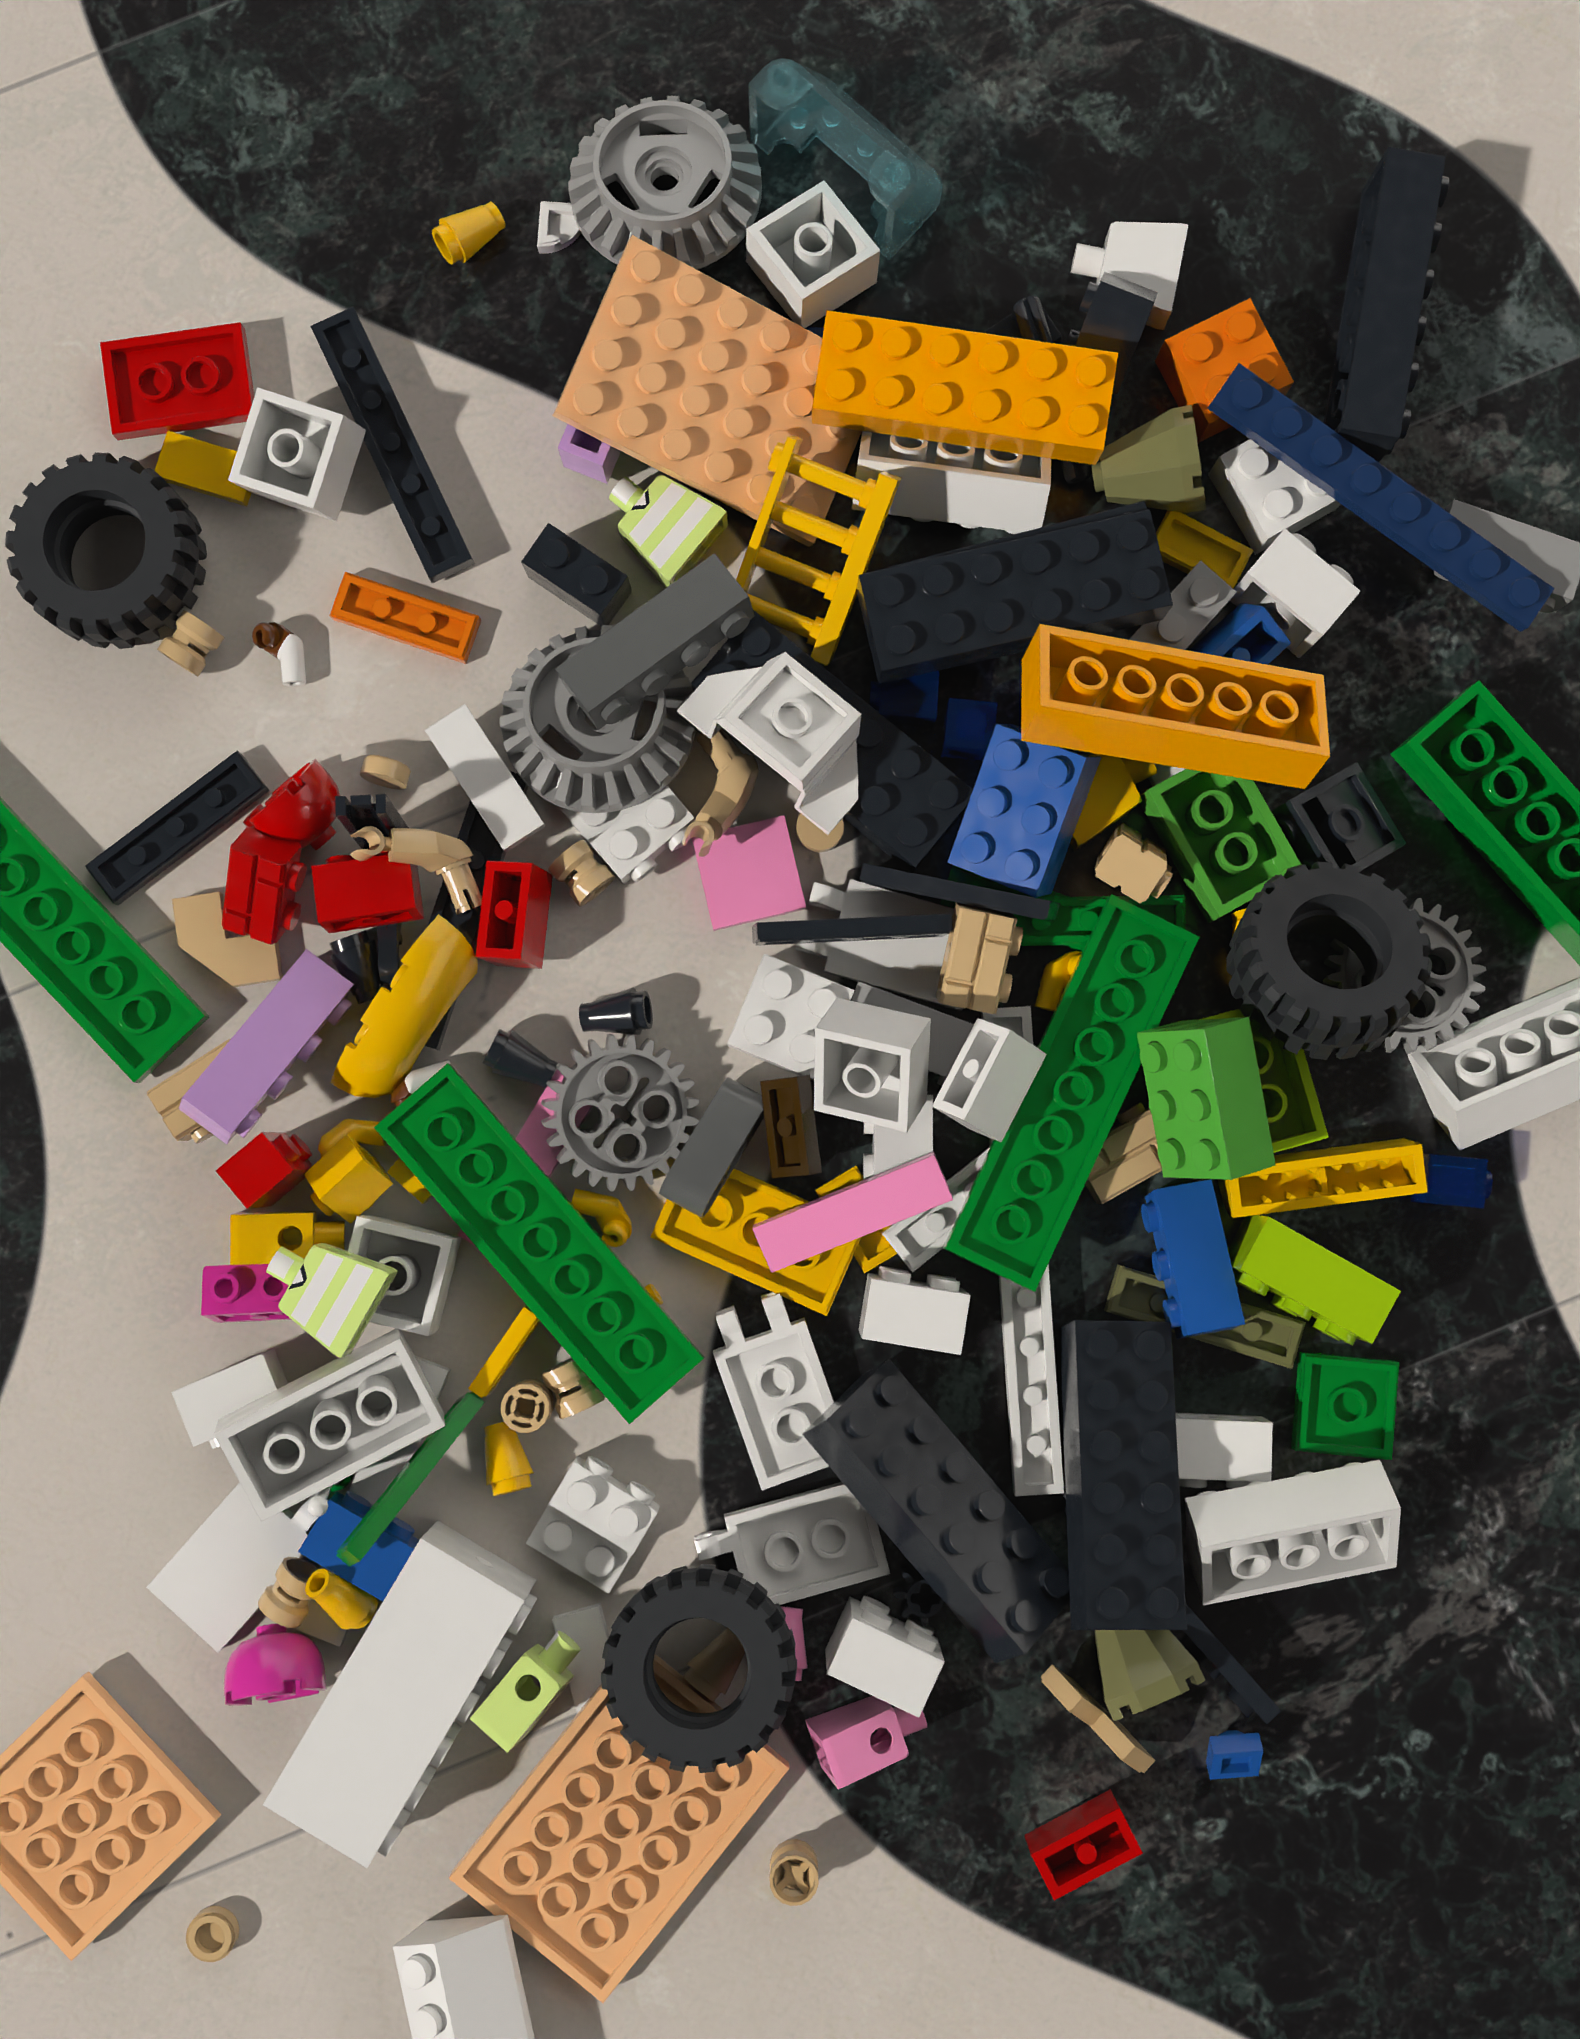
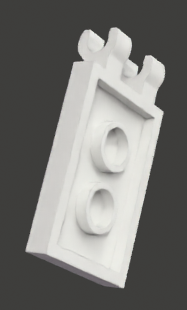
(895, 965)
(774, 1391)
(801, 1543)
(228, 1566)

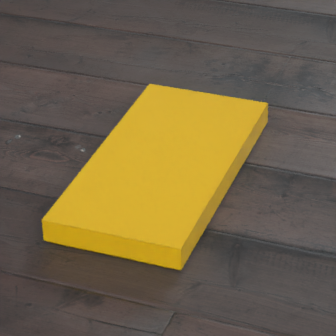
(729, 1243)

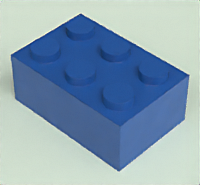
(1023, 811)

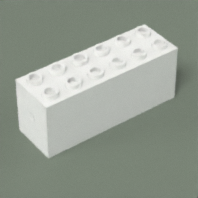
(401, 1695)

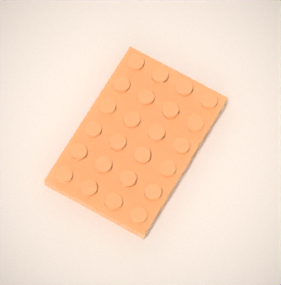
(702, 385)
(608, 1841)

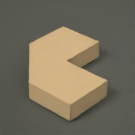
(235, 959)
(1088, 1710)

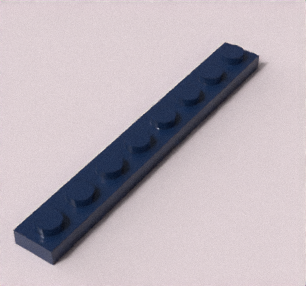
(1380, 498)

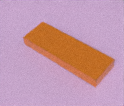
(405, 617)

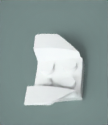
(791, 726)

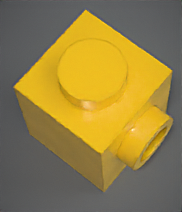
(347, 1180)

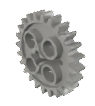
(1456, 983)
(585, 1085)

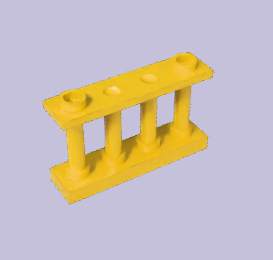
(855, 542)

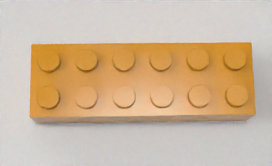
(963, 387)
(1173, 707)

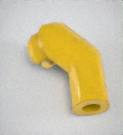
(1054, 980)
(359, 1130)
(608, 1213)

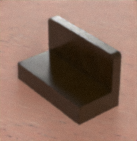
(790, 1126)

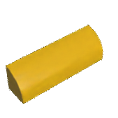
(1328, 1178)

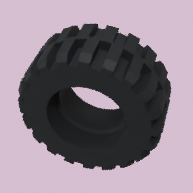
(58, 515)
(1362, 917)
(690, 1736)

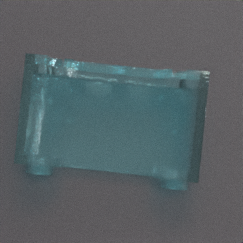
(799, 104)

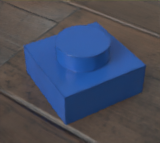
(1234, 1755)

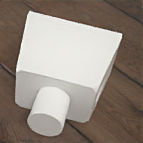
(1141, 254)

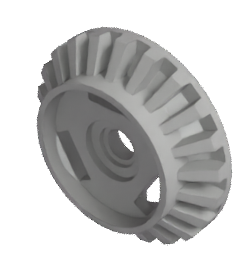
(697, 152)
(612, 766)

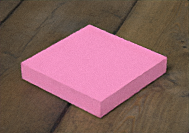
(750, 874)

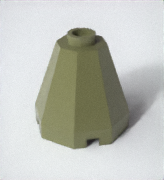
(1155, 465)
(1142, 1669)

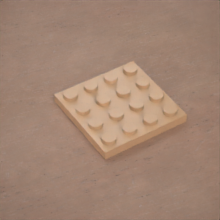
(90, 1815)

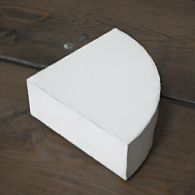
(556, 227)

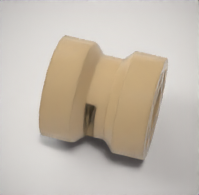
(194, 632)
(581, 872)
(567, 1377)
(534, 1400)
(287, 1599)
(792, 1882)

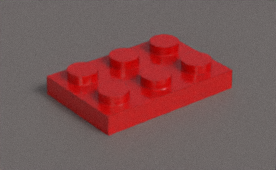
(178, 381)

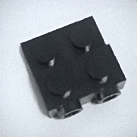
(1339, 822)

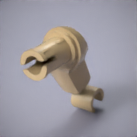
(731, 792)
(432, 851)

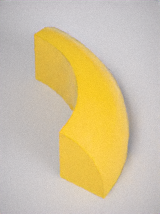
(405, 1017)

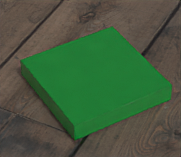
(1345, 1405)

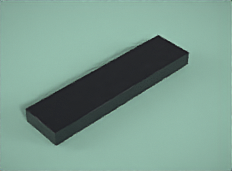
(177, 828)
(960, 892)
(851, 929)

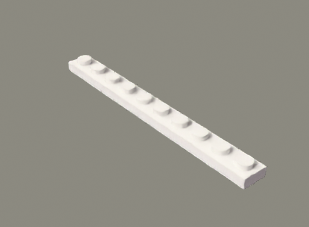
(1029, 1355)

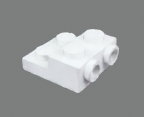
(636, 835)
(594, 1522)

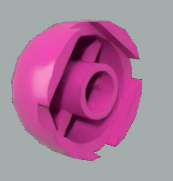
(273, 1668)

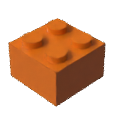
(1206, 354)

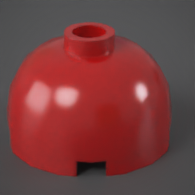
(300, 808)

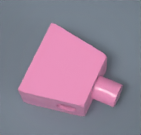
(846, 1740)

